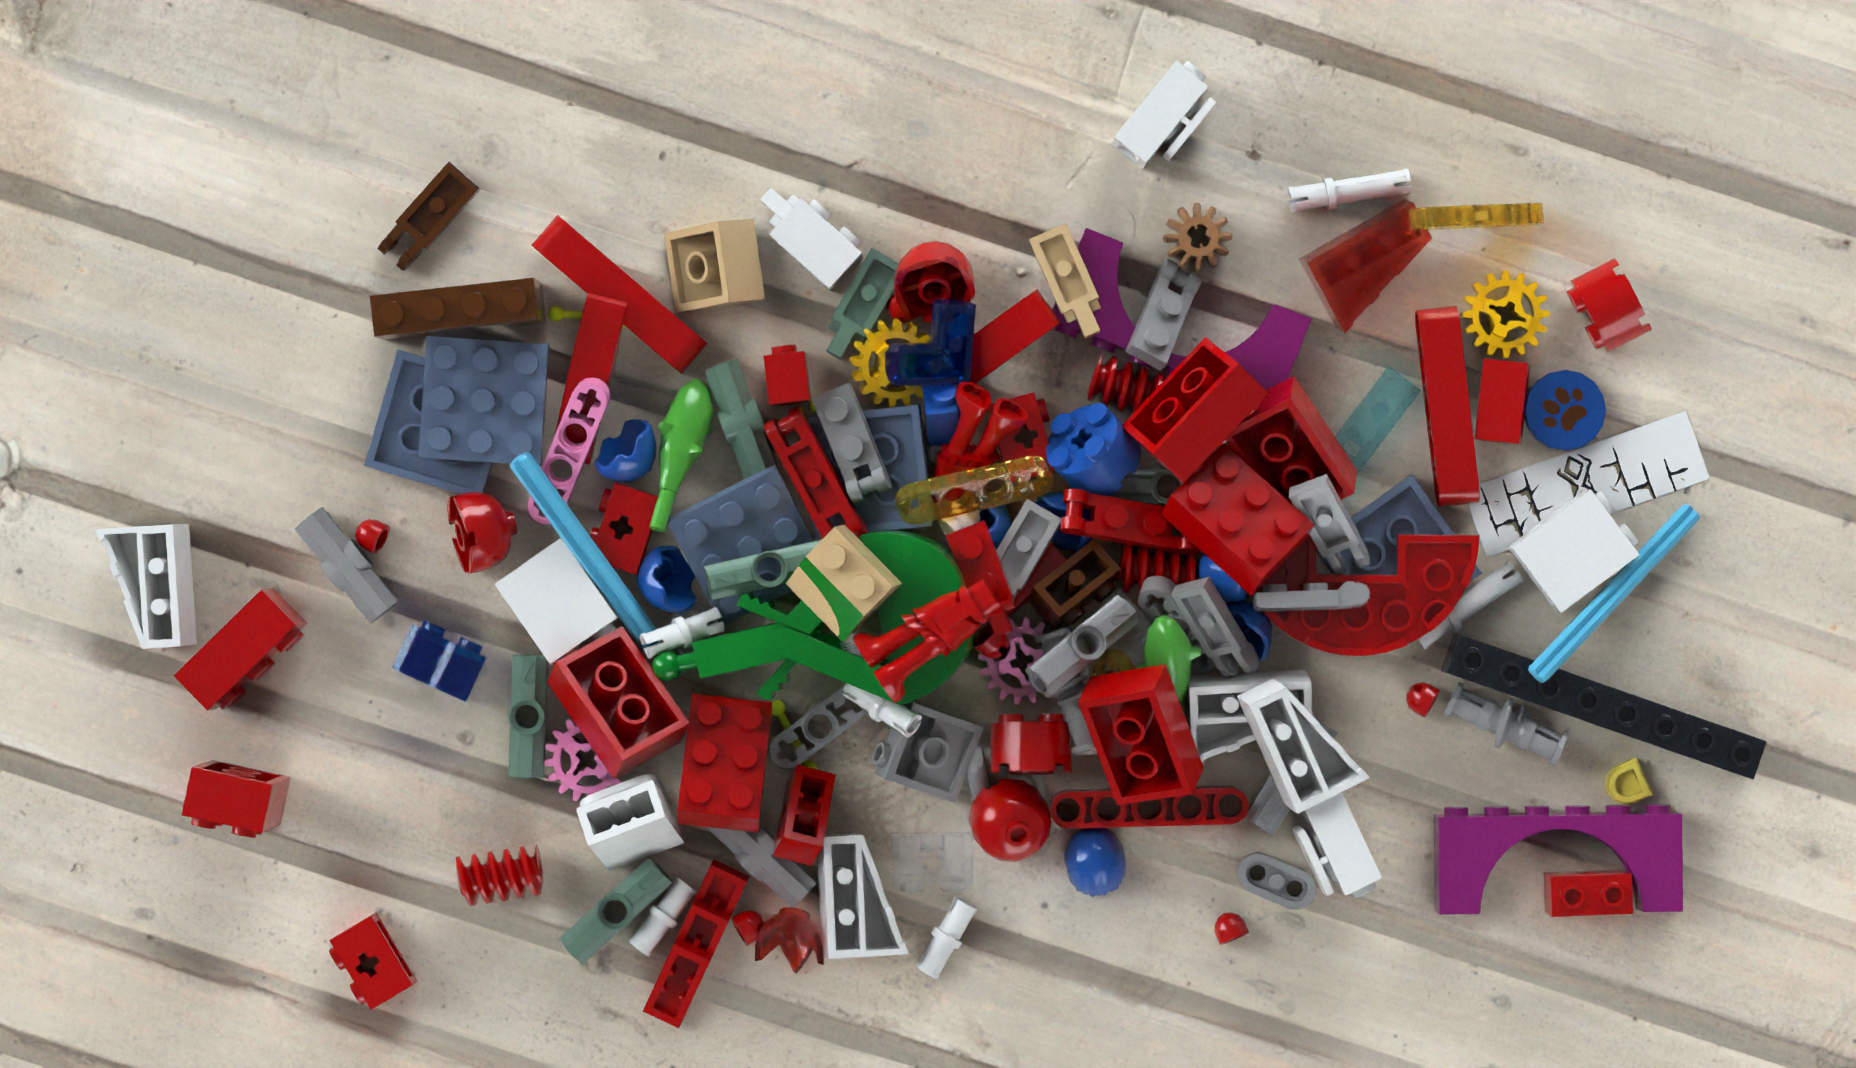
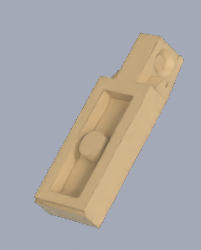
(1067, 277)

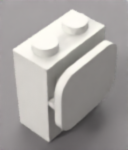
(1165, 115)
(1575, 549)
(557, 602)
(629, 821)
(1337, 849)

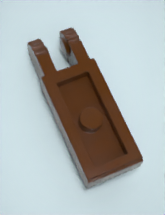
(431, 213)

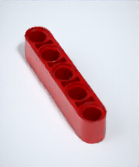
(602, 277)
(1447, 406)
(1166, 816)

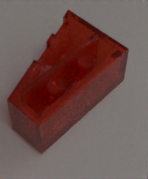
(1363, 262)

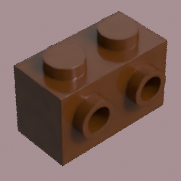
(1073, 585)

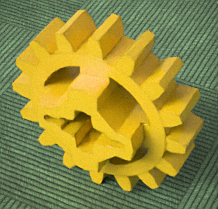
(1511, 297)
(877, 376)

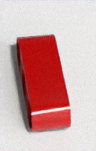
(1010, 334)

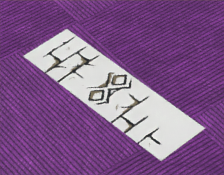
(1623, 467)

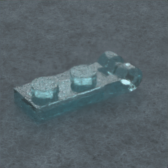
(1377, 415)

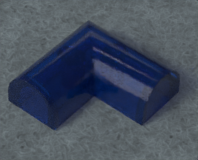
(947, 355)

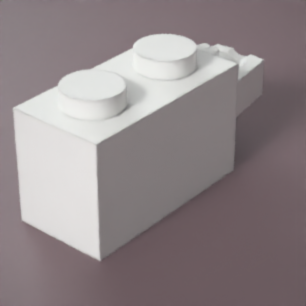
(811, 239)

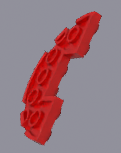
(1401, 607)

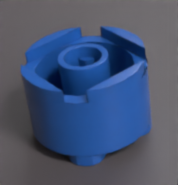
(1092, 449)

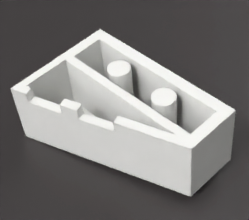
(155, 580)
(1215, 711)
(1297, 749)
(852, 901)

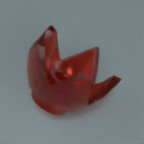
(794, 934)

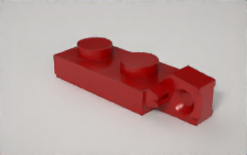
(979, 560)

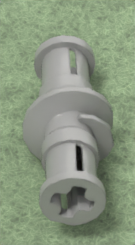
(1069, 696)
(1506, 724)

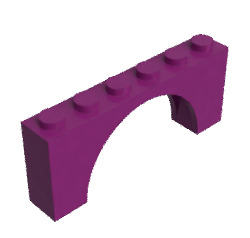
(1264, 355)
(1473, 843)

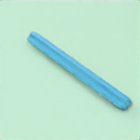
(582, 546)
(1613, 593)

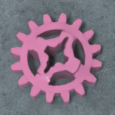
(1003, 665)
(571, 778)

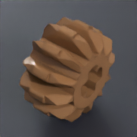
(1211, 235)

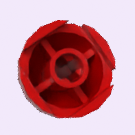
(932, 273)
(481, 530)
(1010, 820)

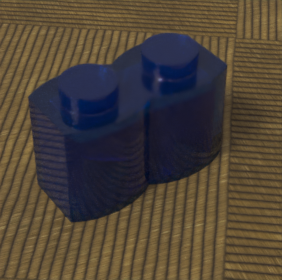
(440, 661)

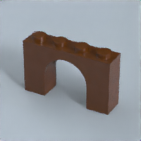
(445, 308)

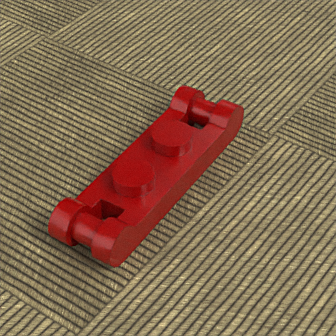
(813, 473)
(1121, 522)

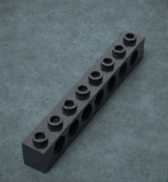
(1605, 707)

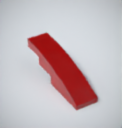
(593, 357)
(696, 943)

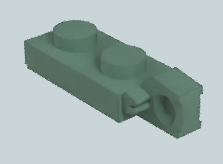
(862, 302)

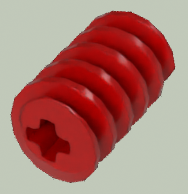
(1121, 384)
(1140, 566)
(500, 876)

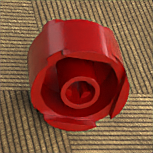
(1609, 306)
(1030, 745)

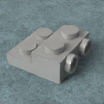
(933, 757)

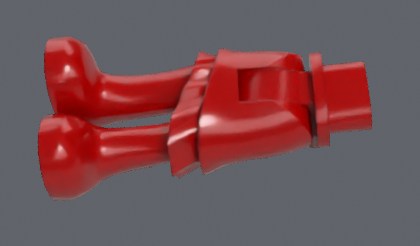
(958, 454)
(942, 624)

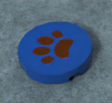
(1564, 410)

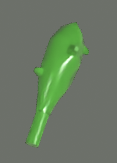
(681, 444)
(1169, 645)

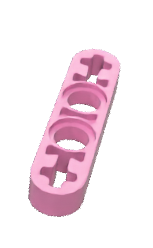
(572, 452)

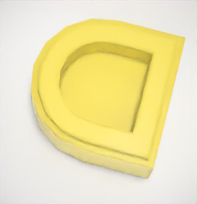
(1627, 783)

